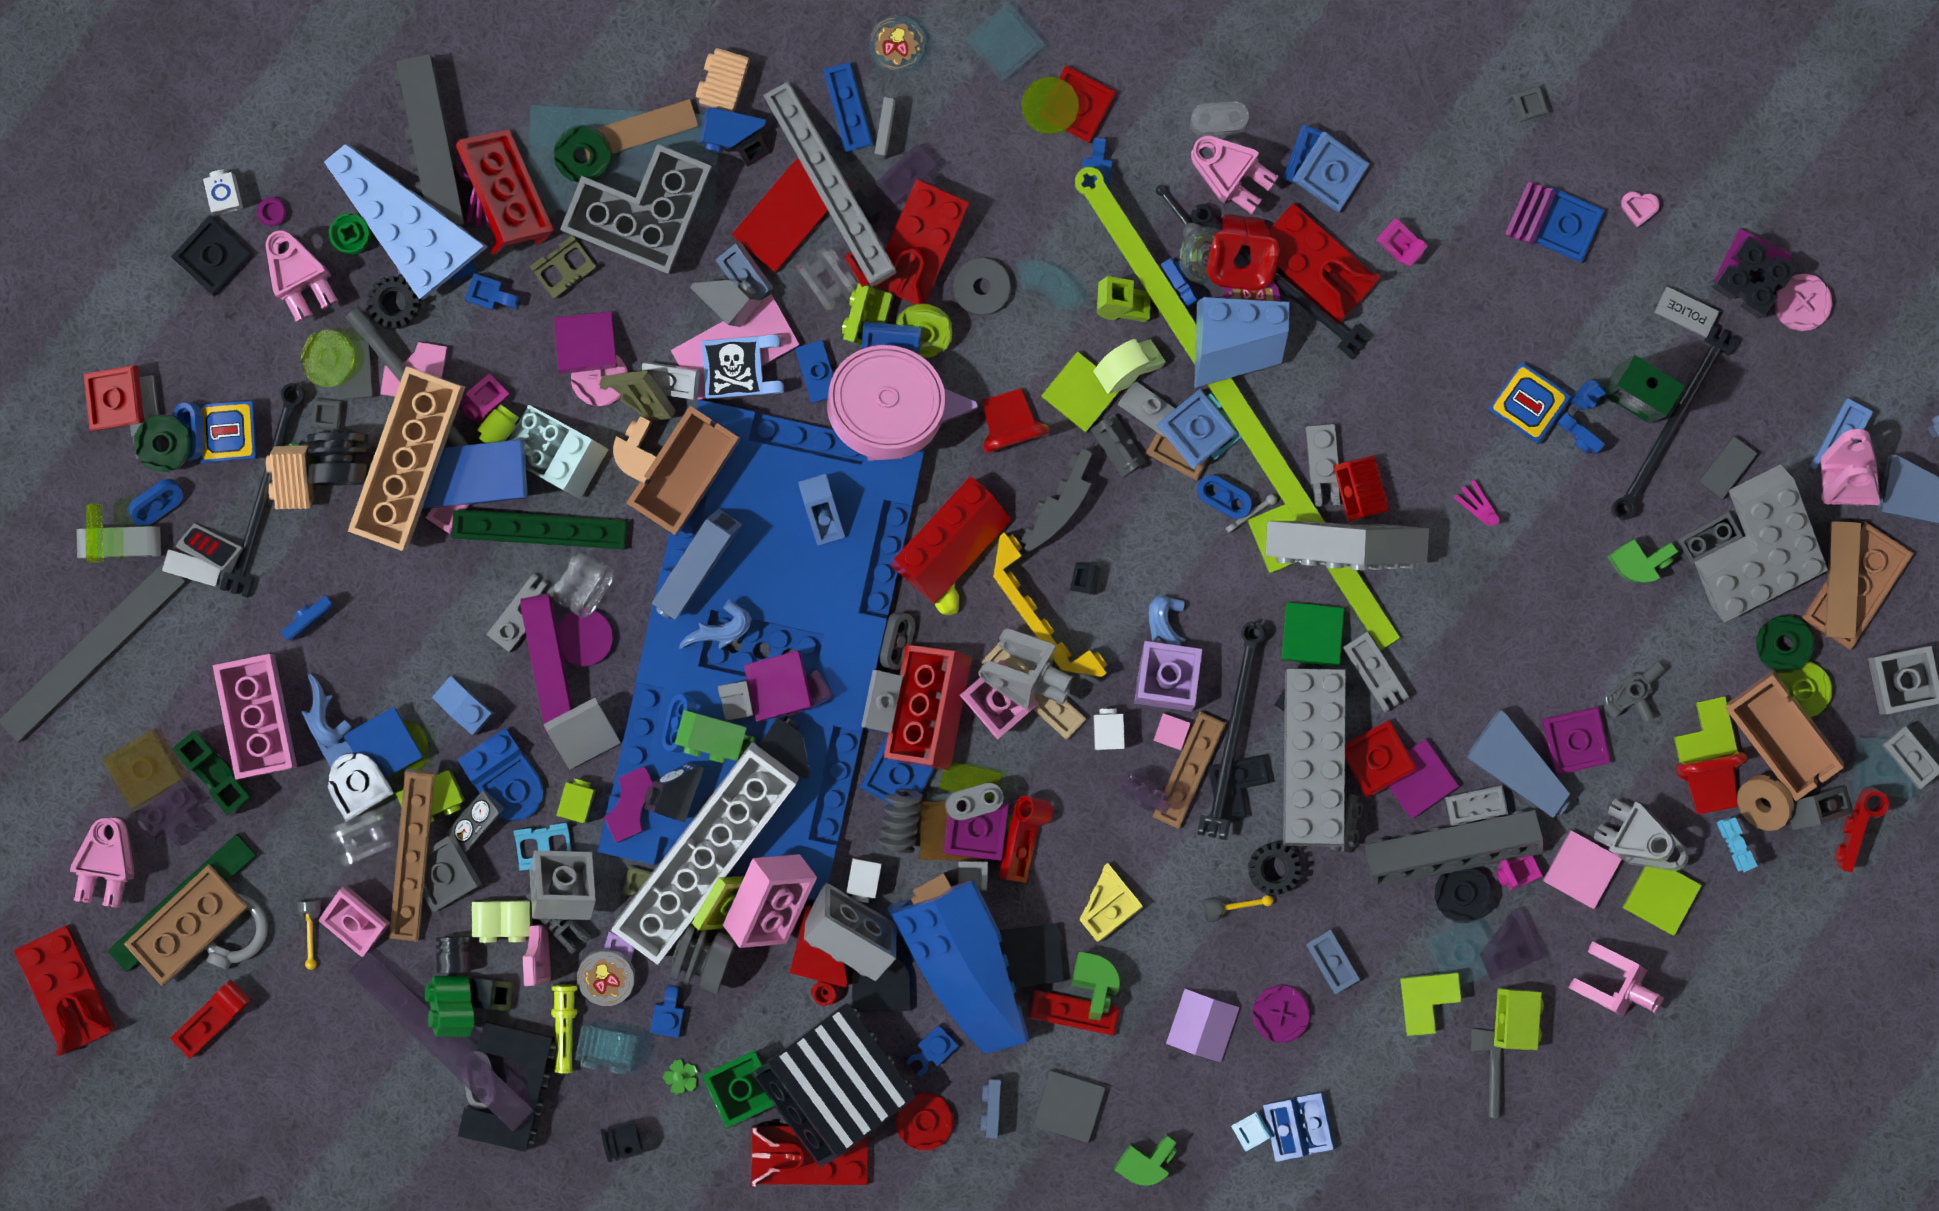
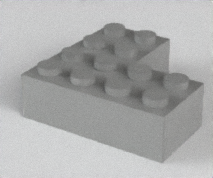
(643, 226)
(1347, 545)
(1772, 556)

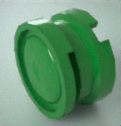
(350, 234)

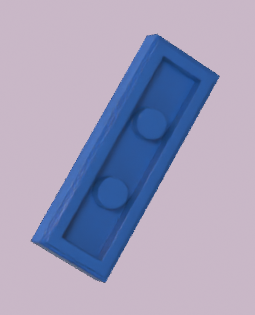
(848, 107)

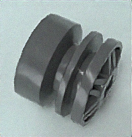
(702, 958)

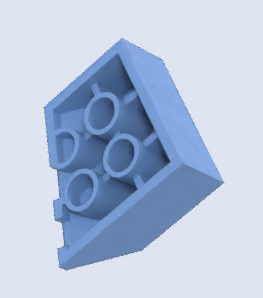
(1238, 337)

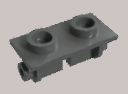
(1118, 445)
(1352, 810)

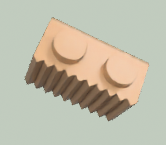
(723, 80)
(289, 477)

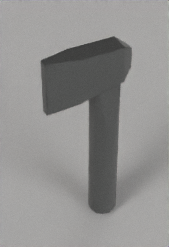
(1481, 1041)

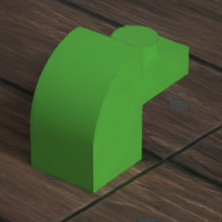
(1635, 566)
(1099, 975)
(1144, 1169)

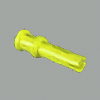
(563, 1064)

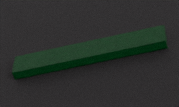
(539, 529)
(225, 861)

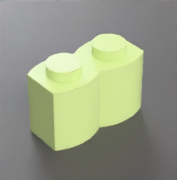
(501, 919)

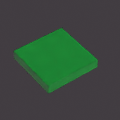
(1312, 634)

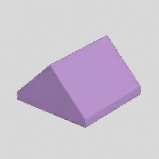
(1202, 1025)

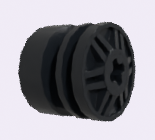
(337, 458)

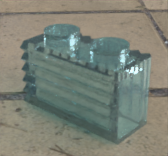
(607, 1048)

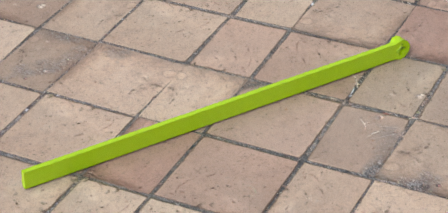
(1229, 396)

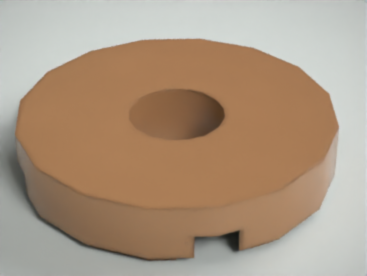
(1756, 812)

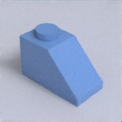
(821, 509)
(462, 706)

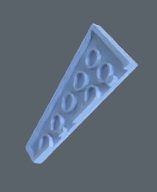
(411, 230)

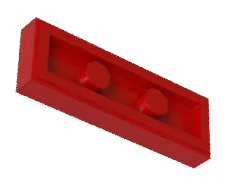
(1071, 1013)

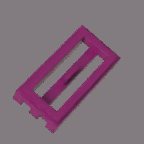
(1526, 211)

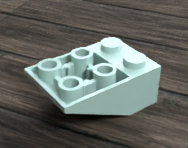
(558, 451)

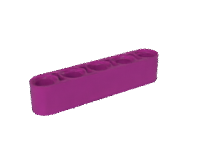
(546, 656)

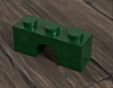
(213, 770)

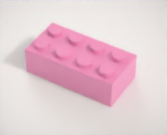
(254, 716)

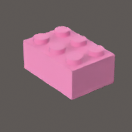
(769, 901)

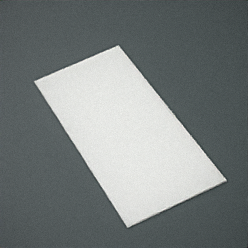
(190, 568)

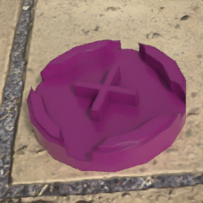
(585, 639)
(1280, 1013)

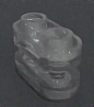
(1219, 119)
(843, 281)
(583, 584)
(370, 823)

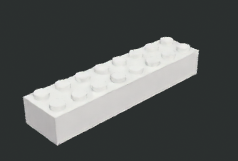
(705, 852)

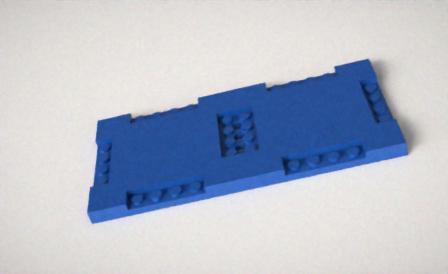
(800, 597)

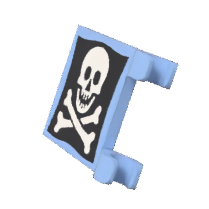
(735, 367)

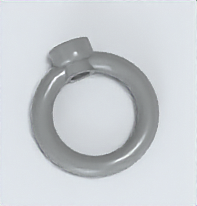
(223, 957)

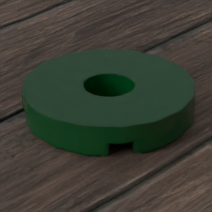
(588, 138)
(179, 446)
(1781, 660)

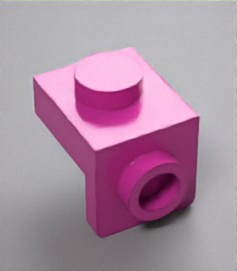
(1401, 243)
(1518, 872)

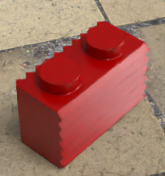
(1361, 488)

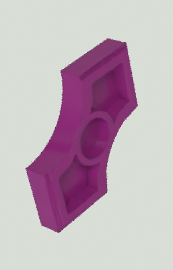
(626, 816)

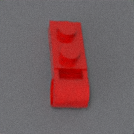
(1856, 825)
(1021, 836)
(210, 1019)

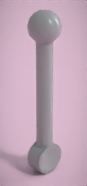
(1270, 500)

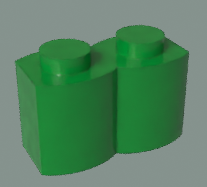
(450, 1006)

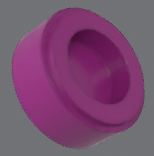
(271, 212)

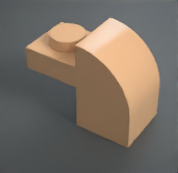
(629, 455)

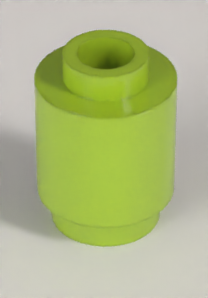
(498, 425)

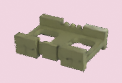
(557, 259)

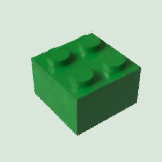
(736, 1090)

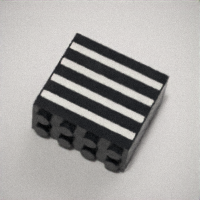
(834, 1084)

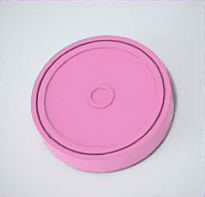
(886, 402)

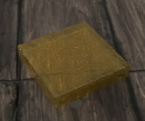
(141, 769)

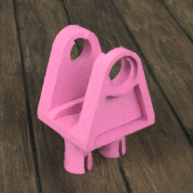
(1227, 169)
(296, 272)
(1850, 471)
(105, 859)
(1631, 990)

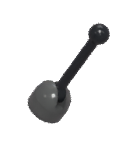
(1161, 190)

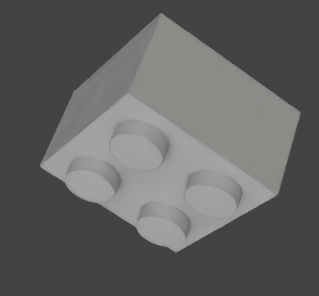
(1905, 680)
(562, 885)

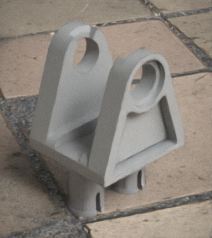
(1022, 686)
(1642, 838)

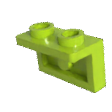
(867, 306)

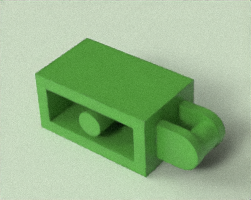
(712, 736)

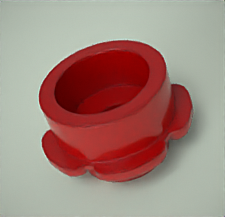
(824, 999)

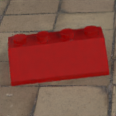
(951, 540)
(928, 707)

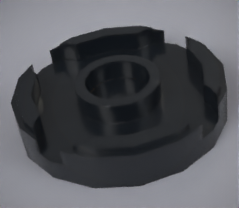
(1463, 895)

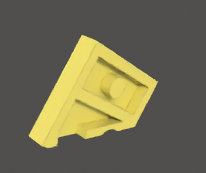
(1109, 905)

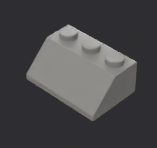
(851, 932)

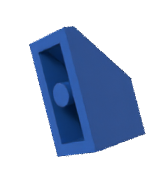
(725, 128)

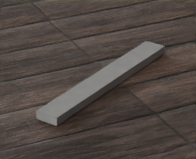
(830, 184)

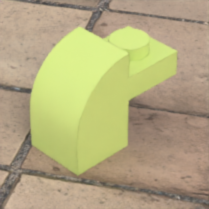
(1126, 363)

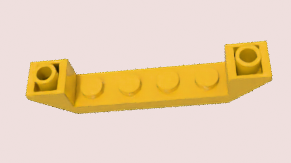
(1007, 554)

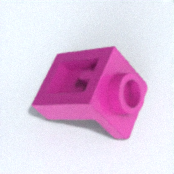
(483, 398)

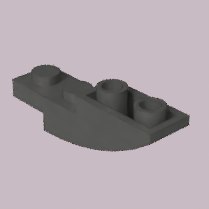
(1055, 513)
(1712, 536)

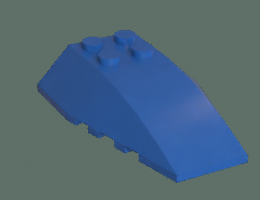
(963, 963)

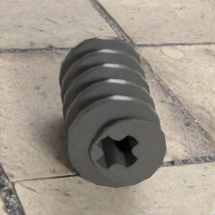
(902, 820)

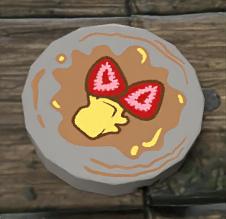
(606, 977)

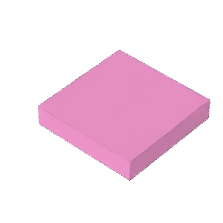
(1582, 869)

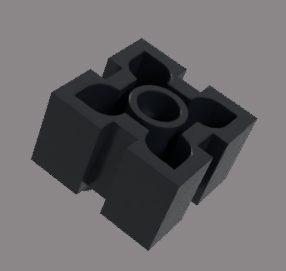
(1736, 280)

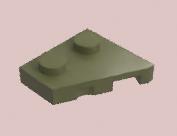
(641, 394)

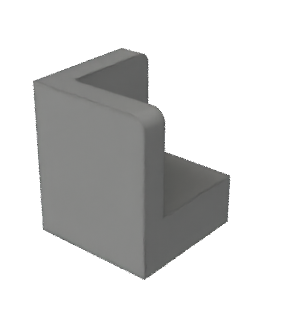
(736, 700)
(973, 871)

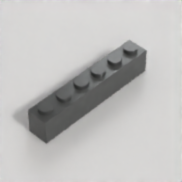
(429, 136)
(1453, 848)

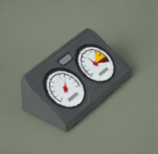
(475, 820)

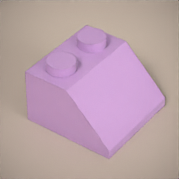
(1168, 676)

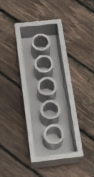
(1314, 757)

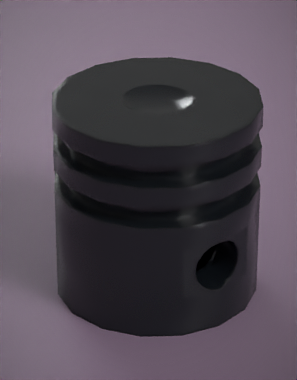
(453, 954)
(622, 1141)

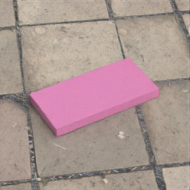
(764, 321)

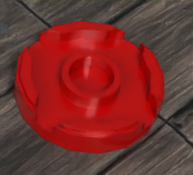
(918, 1116)

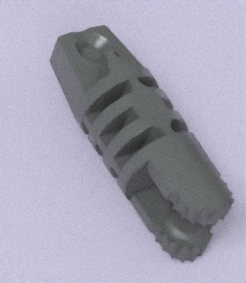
(558, 926)

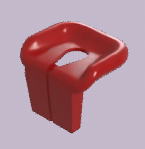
(1226, 245)
(1010, 421)
(1712, 782)

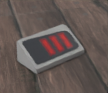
(210, 548)

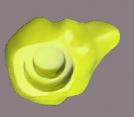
(949, 602)

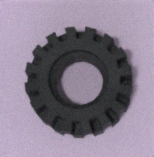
(376, 300)
(1291, 875)

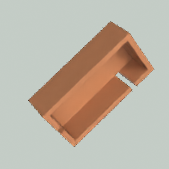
(683, 471)
(1784, 735)

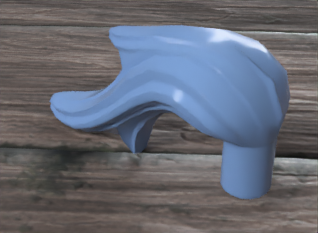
(1159, 621)
(723, 633)
(316, 717)

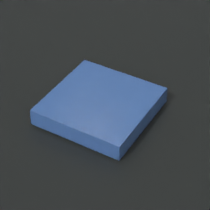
(1330, 172)
(1196, 428)

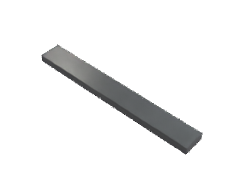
(90, 652)

